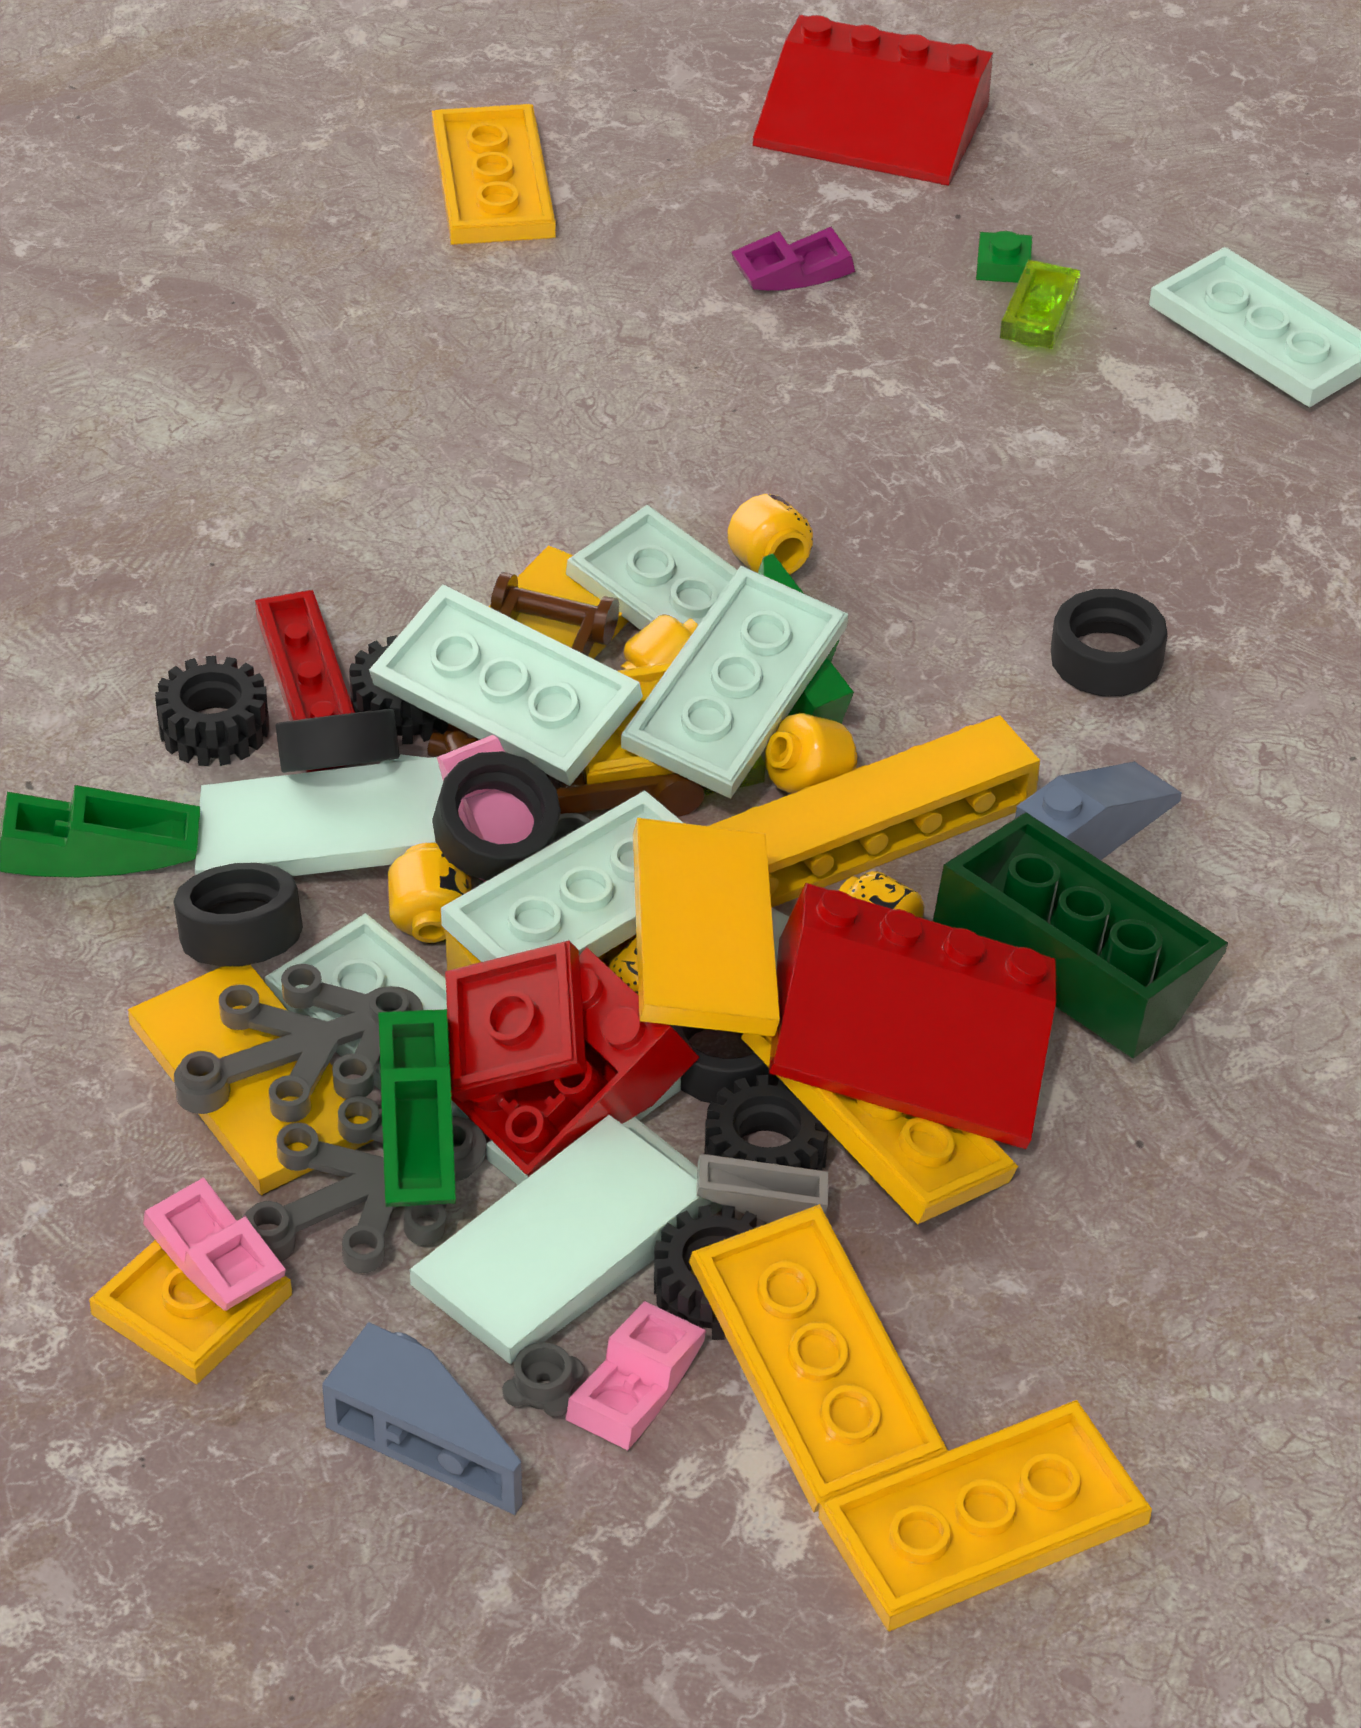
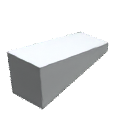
(761, 1187)

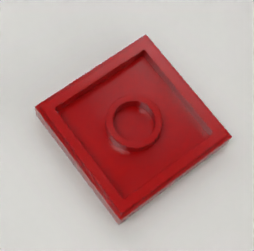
(515, 1021)

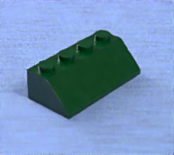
(1118, 950)

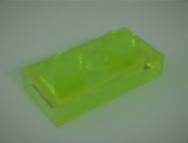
(1040, 304)

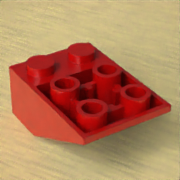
(625, 1074)

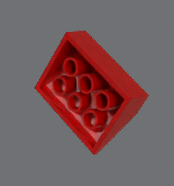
(875, 99)
(913, 1015)

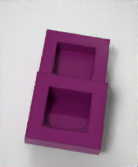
(776, 265)

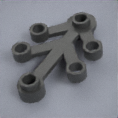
(205, 1080)
(362, 1184)

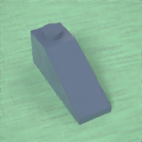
(1101, 805)
(410, 1408)

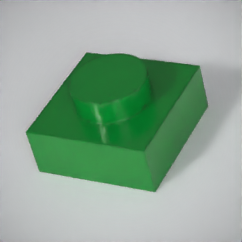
(1002, 256)

